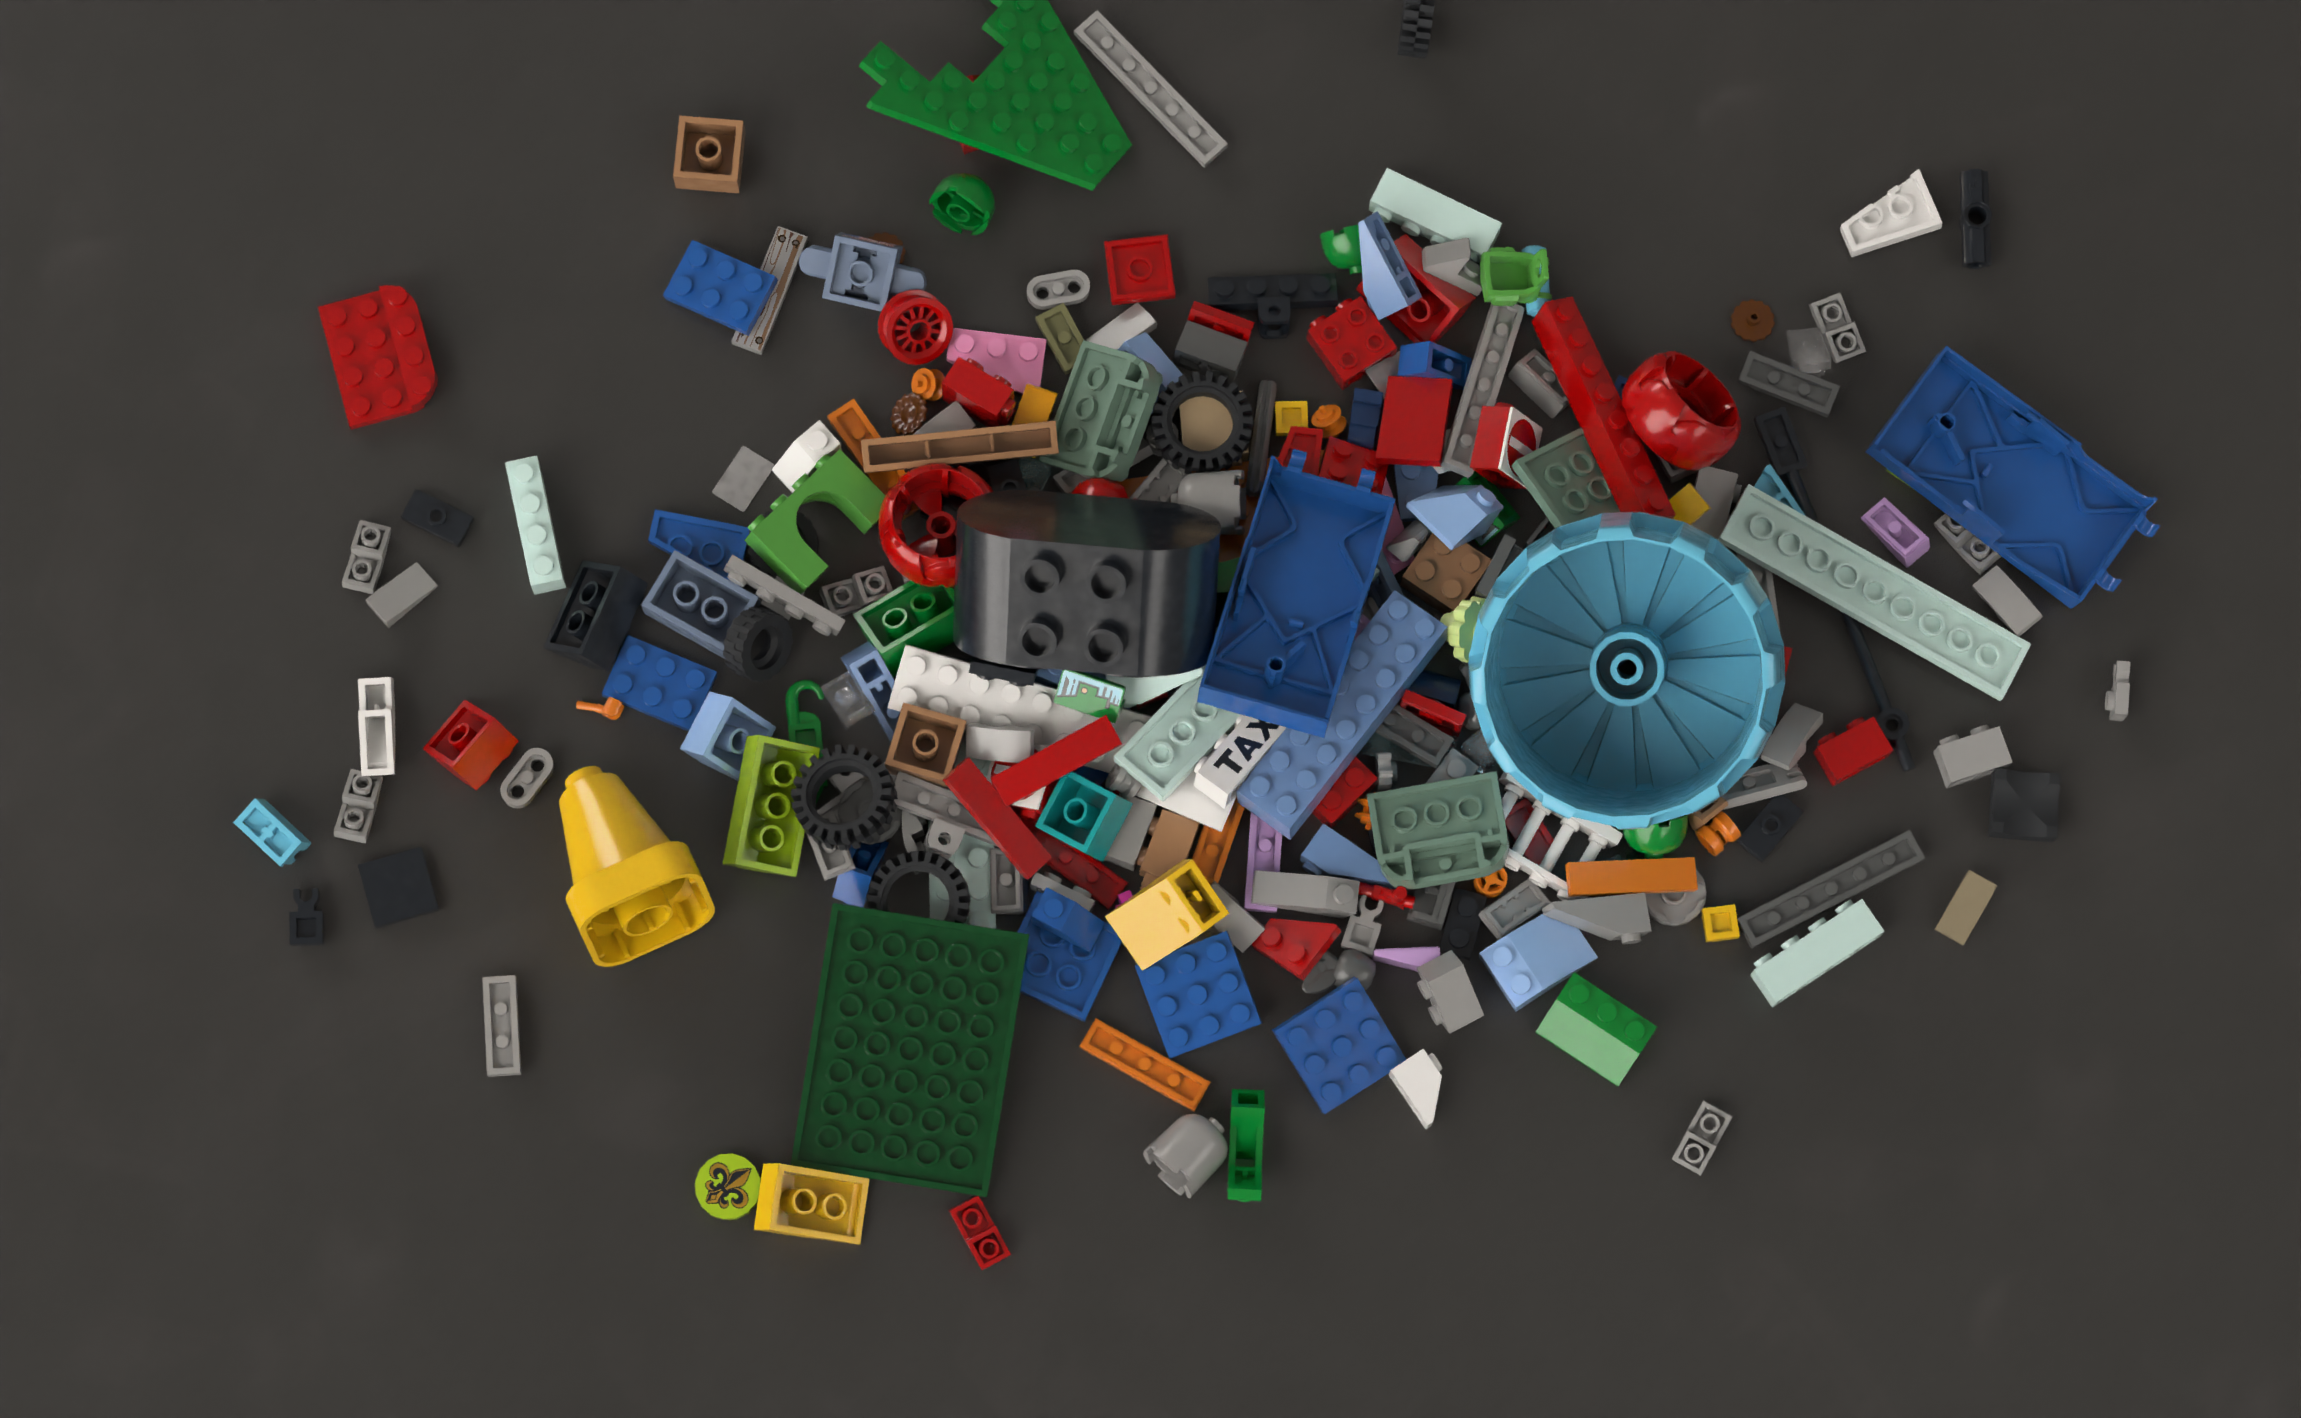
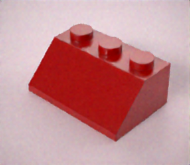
(1437, 308)

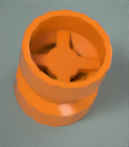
(1718, 833)

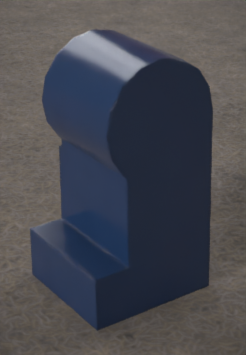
(1364, 417)

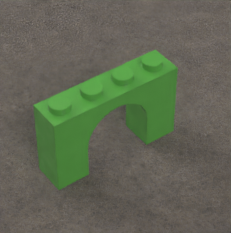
(777, 536)

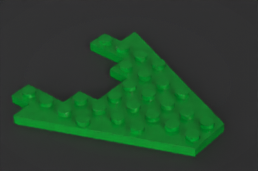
(1026, 106)

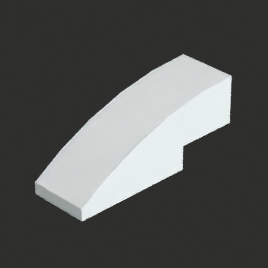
(377, 726)

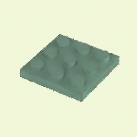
(1566, 480)

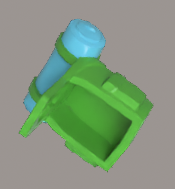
(1516, 277)

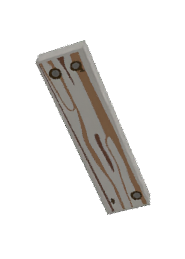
(781, 262)

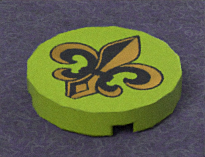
(728, 1186)

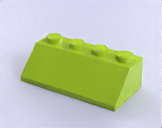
(763, 824)

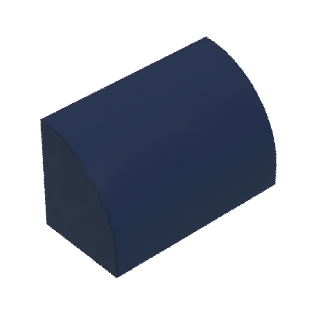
(1437, 687)

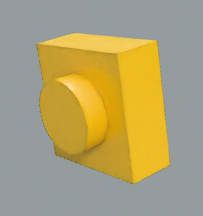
(1290, 414)
(1720, 923)

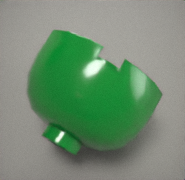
(963, 203)
(1343, 248)
(1658, 838)

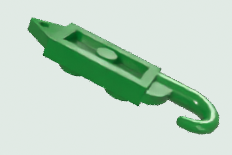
(804, 726)

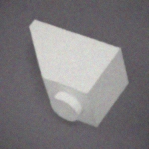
(804, 454)
(1419, 1084)

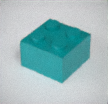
(1084, 815)

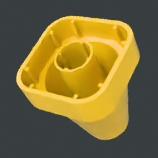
(628, 878)

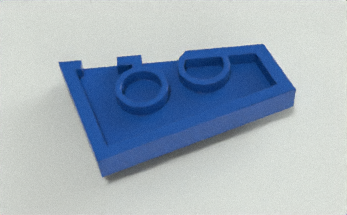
(699, 539)

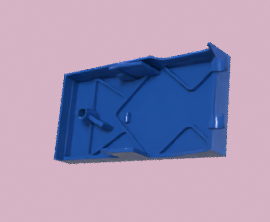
(2011, 478)
(1297, 598)

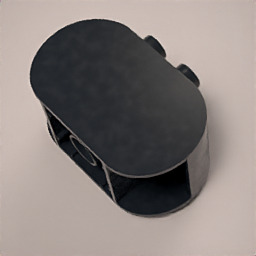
(1086, 583)

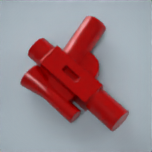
(1396, 897)

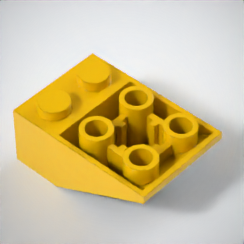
(1167, 913)

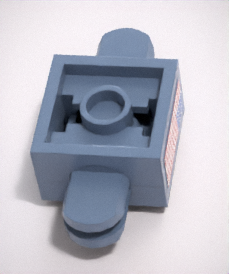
(861, 271)

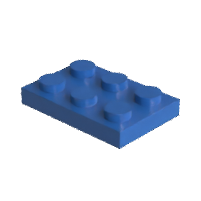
(720, 287)
(659, 683)

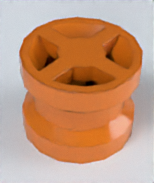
(1498, 878)

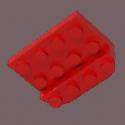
(379, 355)

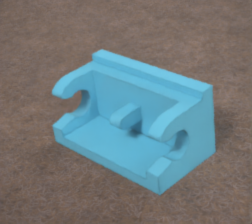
(271, 832)

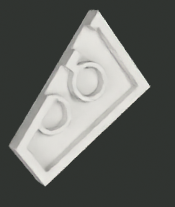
(1896, 217)

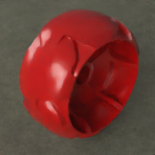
(1681, 410)
(924, 488)

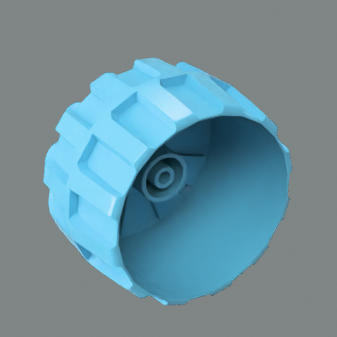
(1617, 741)

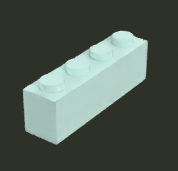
(1432, 214)
(535, 525)
(1817, 952)

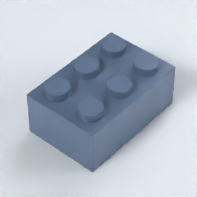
(696, 602)

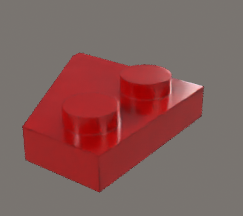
(1296, 943)

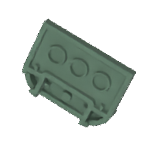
(1104, 412)
(1440, 831)

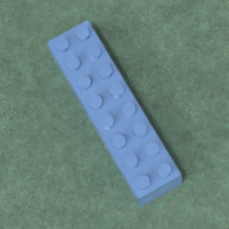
(1379, 670)

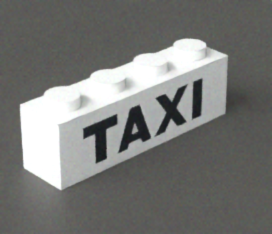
(1235, 758)

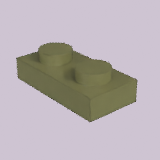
(1061, 335)

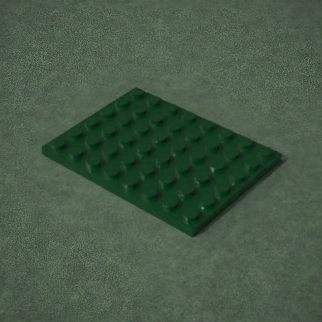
(910, 1049)

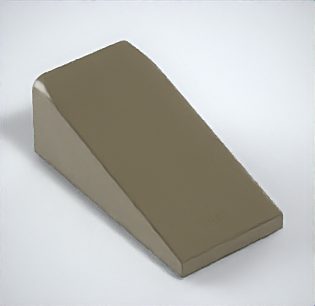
(1965, 907)

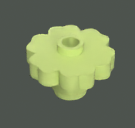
(1461, 626)

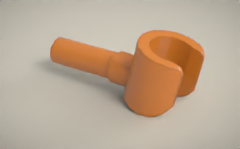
(611, 709)

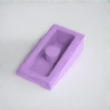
(1896, 532)
(1406, 957)

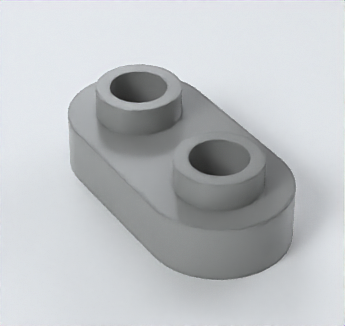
(1057, 286)
(526, 778)

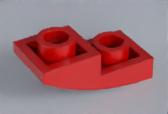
(979, 1232)

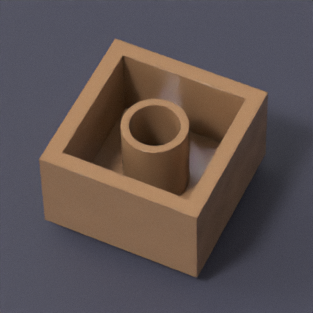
(709, 154)
(1444, 575)
(925, 744)

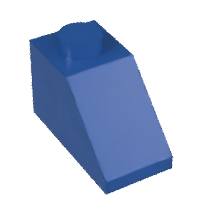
(1434, 361)
(854, 885)
(1067, 920)

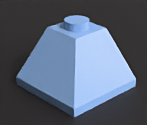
(1457, 512)

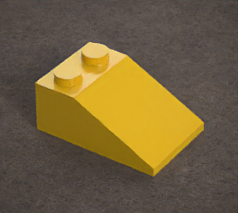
(811, 1203)

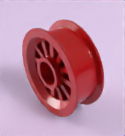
(897, 335)

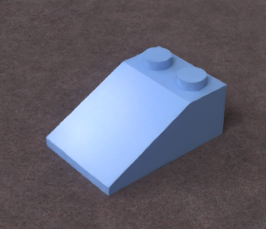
(1536, 959)

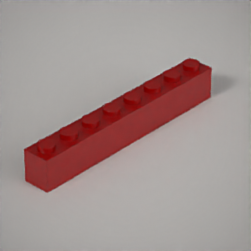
(1599, 409)

